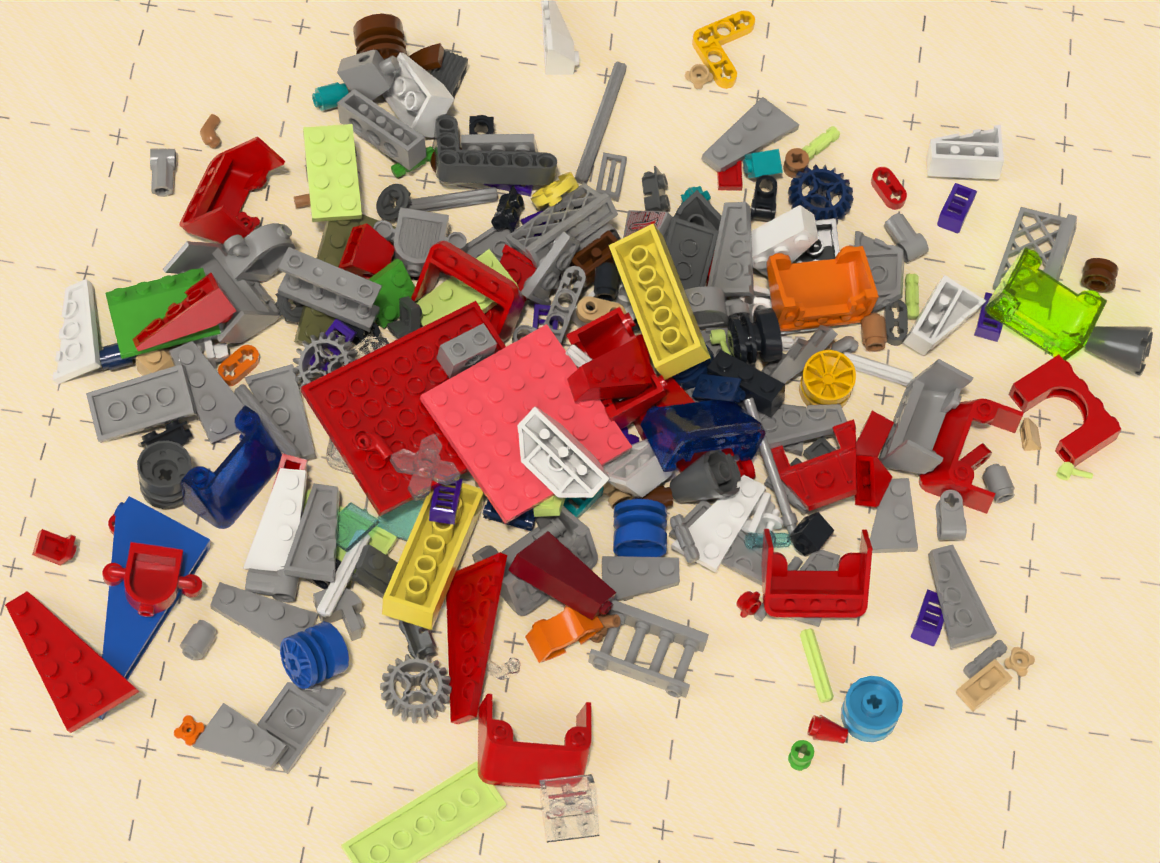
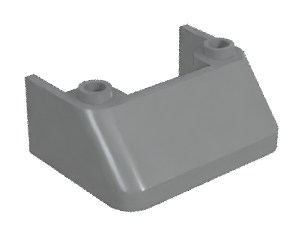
(250, 299)
(921, 416)

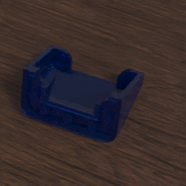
(700, 427)
(239, 478)

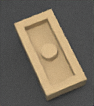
(984, 685)

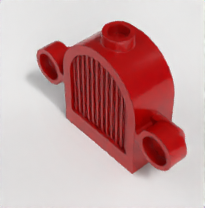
(152, 578)

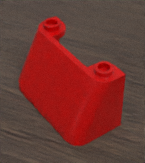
(605, 335)

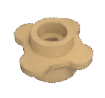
(701, 70)
(1024, 656)

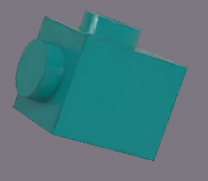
(762, 163)

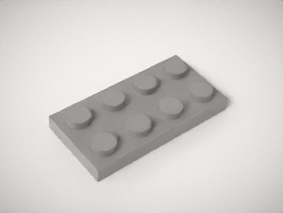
(141, 403)

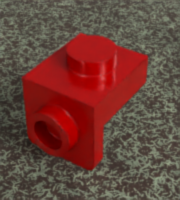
(54, 547)

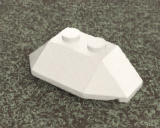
(558, 457)
(636, 470)

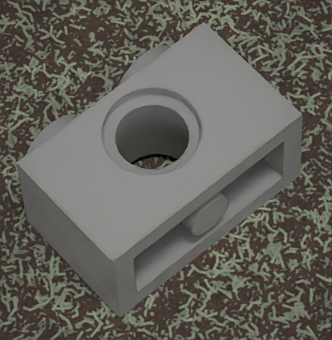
(466, 350)

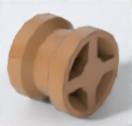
(792, 168)

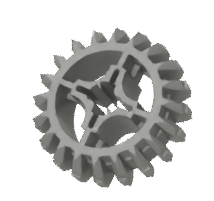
(316, 348)
(401, 673)

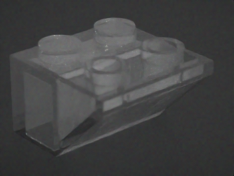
(569, 808)

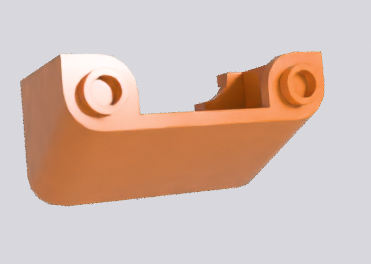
(822, 290)

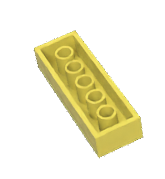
(659, 301)
(431, 560)

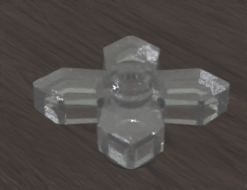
(425, 467)

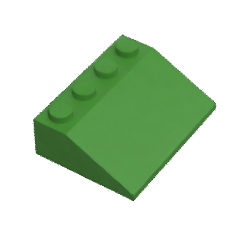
(140, 304)

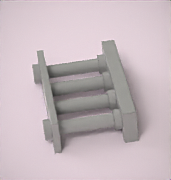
(329, 289)
(667, 631)

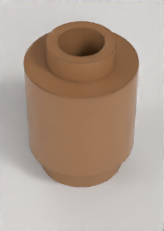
(874, 332)

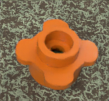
(189, 737)

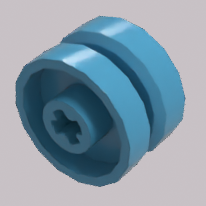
(871, 708)

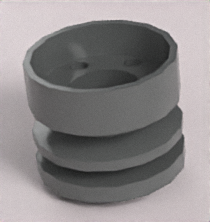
(161, 472)

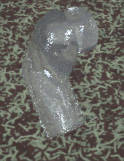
(505, 670)

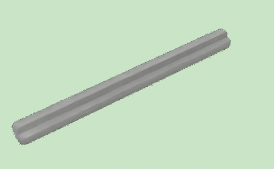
(600, 122)

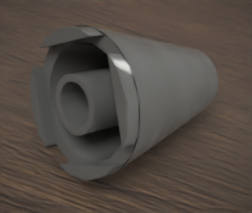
(1122, 345)
(707, 478)

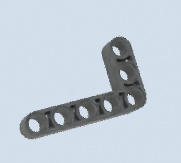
(487, 166)

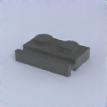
(374, 570)

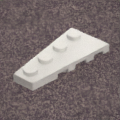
(278, 522)
(722, 523)

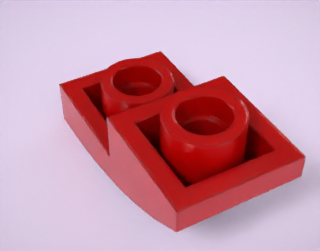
(873, 434)

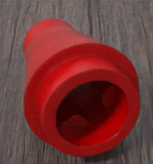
(826, 730)

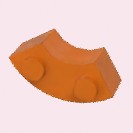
(553, 635)

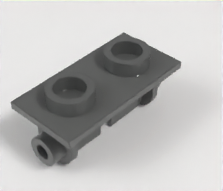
(655, 184)
(417, 641)

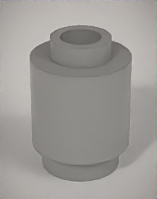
(999, 482)
(198, 640)

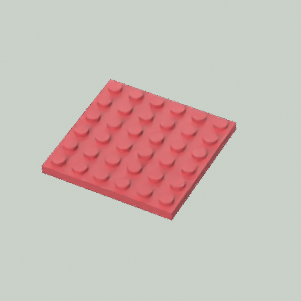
(489, 400)

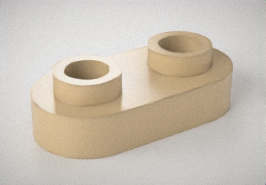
(600, 307)

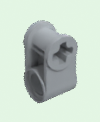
(950, 516)

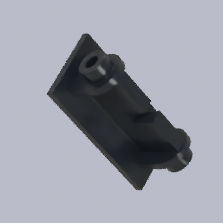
(508, 210)
(174, 433)

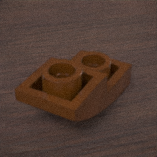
(429, 57)

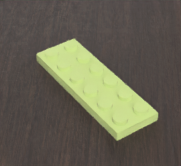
(427, 821)

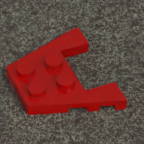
(826, 476)

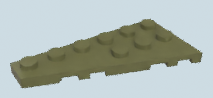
(330, 251)

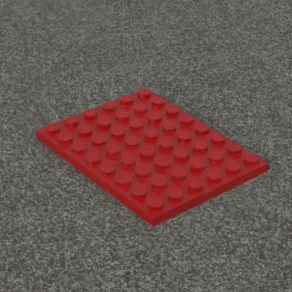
(383, 398)

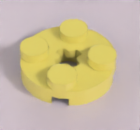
(552, 193)

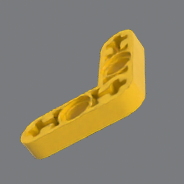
(715, 42)

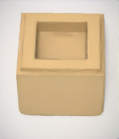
(1030, 435)

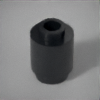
(606, 281)

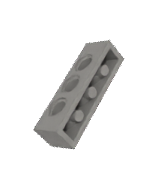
(382, 129)

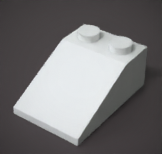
(417, 96)

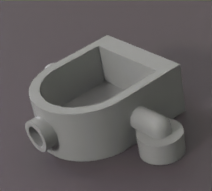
(416, 234)
(259, 252)
(712, 307)

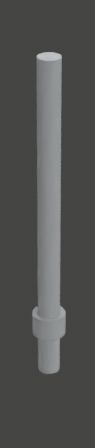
(789, 518)

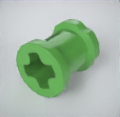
(804, 747)

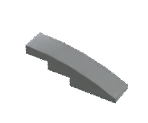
(798, 355)

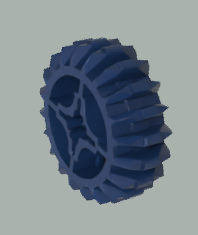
(823, 187)

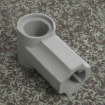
(162, 166)
(905, 237)
(276, 584)

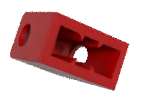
(366, 252)

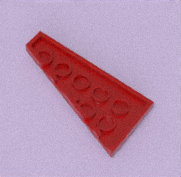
(470, 625)
(72, 672)

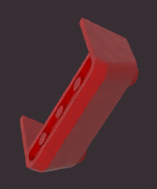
(224, 189)
(454, 262)
(955, 474)
(816, 592)
(525, 763)

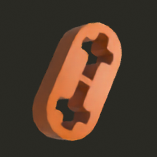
(240, 367)

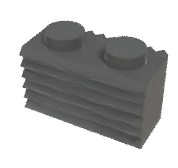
(452, 71)

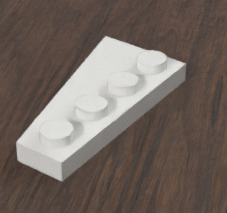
(78, 334)

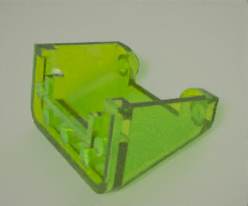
(1044, 308)

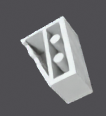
(967, 155)

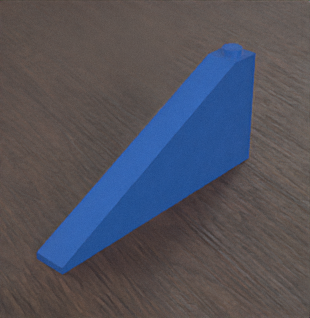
(126, 631)

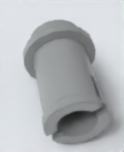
(555, 527)

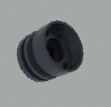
(760, 336)

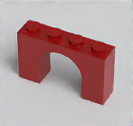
(1059, 380)

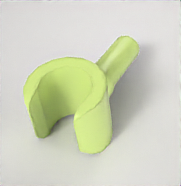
(718, 337)
(1067, 468)

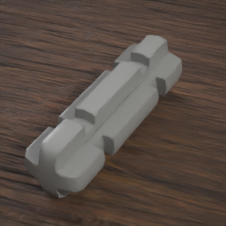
(684, 538)
(996, 650)

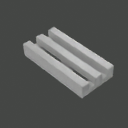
(615, 195)

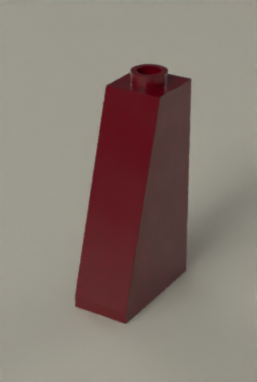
(563, 576)

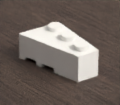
(787, 234)
(942, 314)

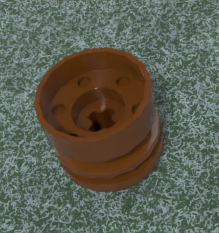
(380, 33)

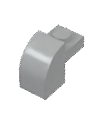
(347, 608)

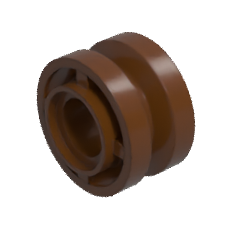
(1099, 275)

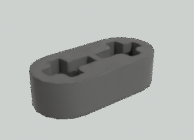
(901, 322)

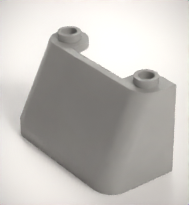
(518, 593)

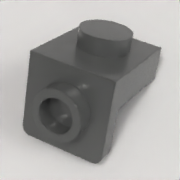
(409, 318)

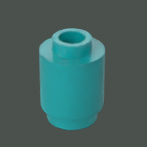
(328, 95)

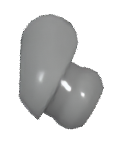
(845, 344)

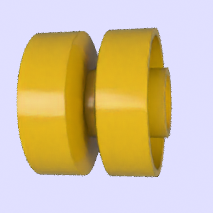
(827, 379)

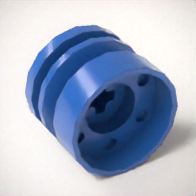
(640, 528)
(314, 655)

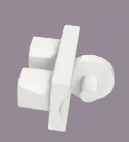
(216, 352)
(764, 517)

